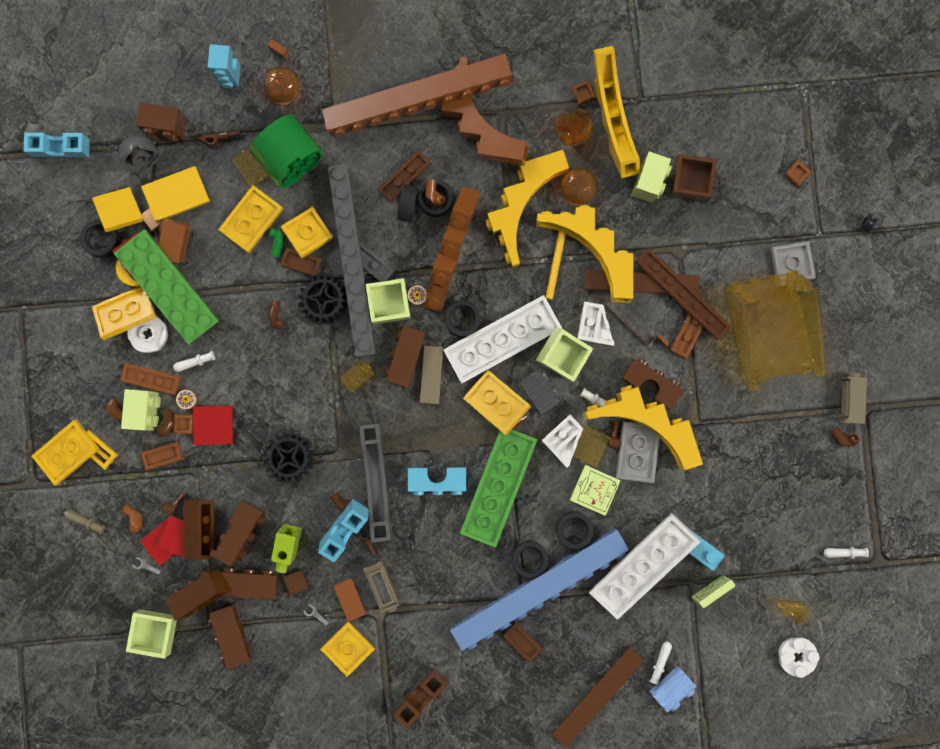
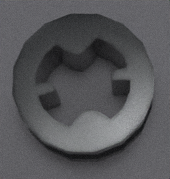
(868, 223)

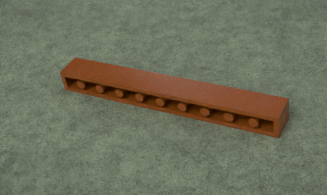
(418, 95)

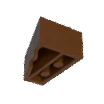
(239, 533)

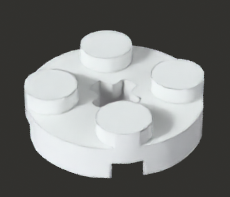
(153, 343)
(806, 664)

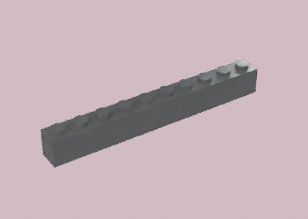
(352, 261)

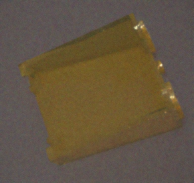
(776, 327)

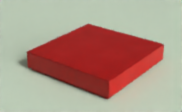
(213, 425)

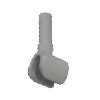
(144, 565)
(316, 614)

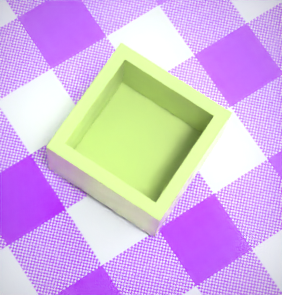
(653, 172)
(388, 301)
(564, 354)
(140, 410)
(151, 633)

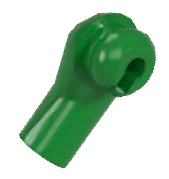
(277, 235)

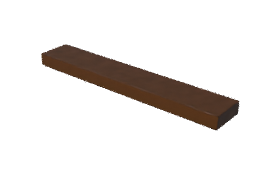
(641, 282)
(682, 294)
(597, 696)

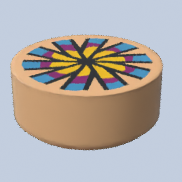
(417, 295)
(186, 399)

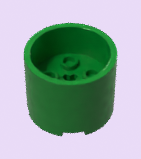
(286, 151)

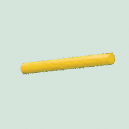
(555, 264)

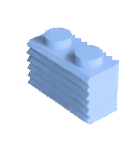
(673, 689)

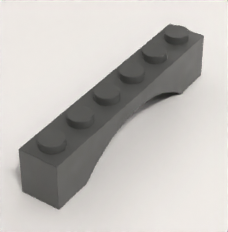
(376, 483)

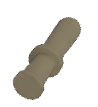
(87, 523)

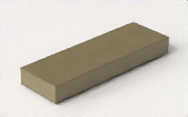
(431, 374)

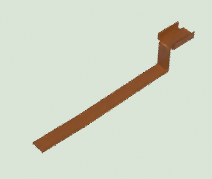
(660, 337)

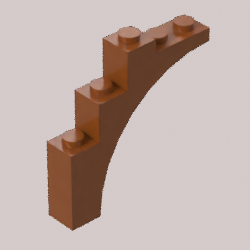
(492, 144)
(451, 248)

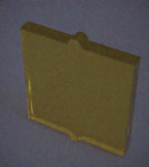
(249, 168)
(590, 446)

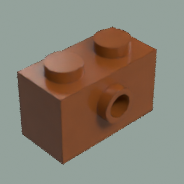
(174, 239)

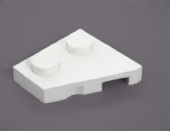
(594, 325)
(564, 439)

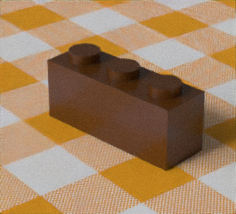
(405, 356)
(198, 529)
(251, 583)
(197, 594)
(230, 636)

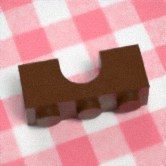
(667, 391)
(419, 697)

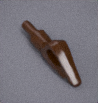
(218, 136)

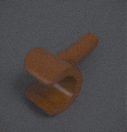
(613, 441)
(171, 508)
(368, 541)

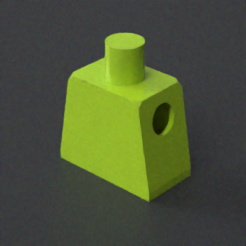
(285, 546)

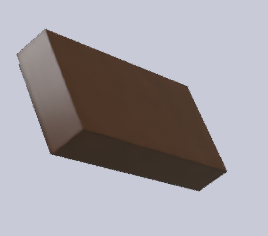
(308, 265)
(522, 641)

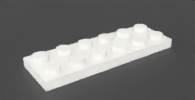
(502, 339)
(644, 566)

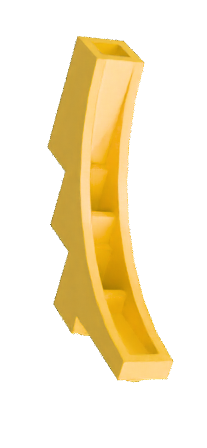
(613, 114)
(534, 175)
(600, 242)
(676, 436)

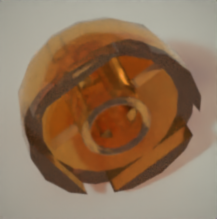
(282, 85)
(574, 127)
(578, 186)

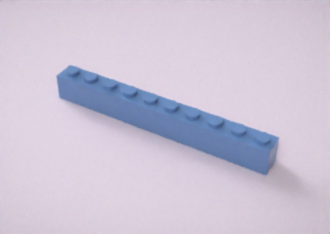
(539, 589)

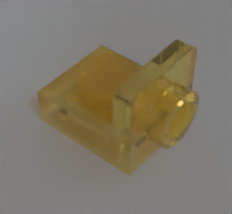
(357, 376)
(794, 607)

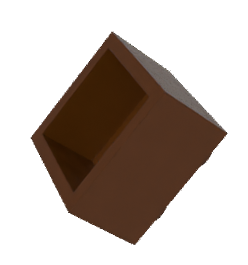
(161, 122)
(693, 177)

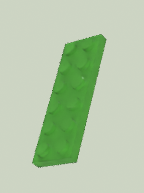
(166, 286)
(498, 487)

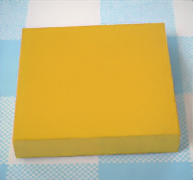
(117, 209)
(307, 232)
(347, 649)

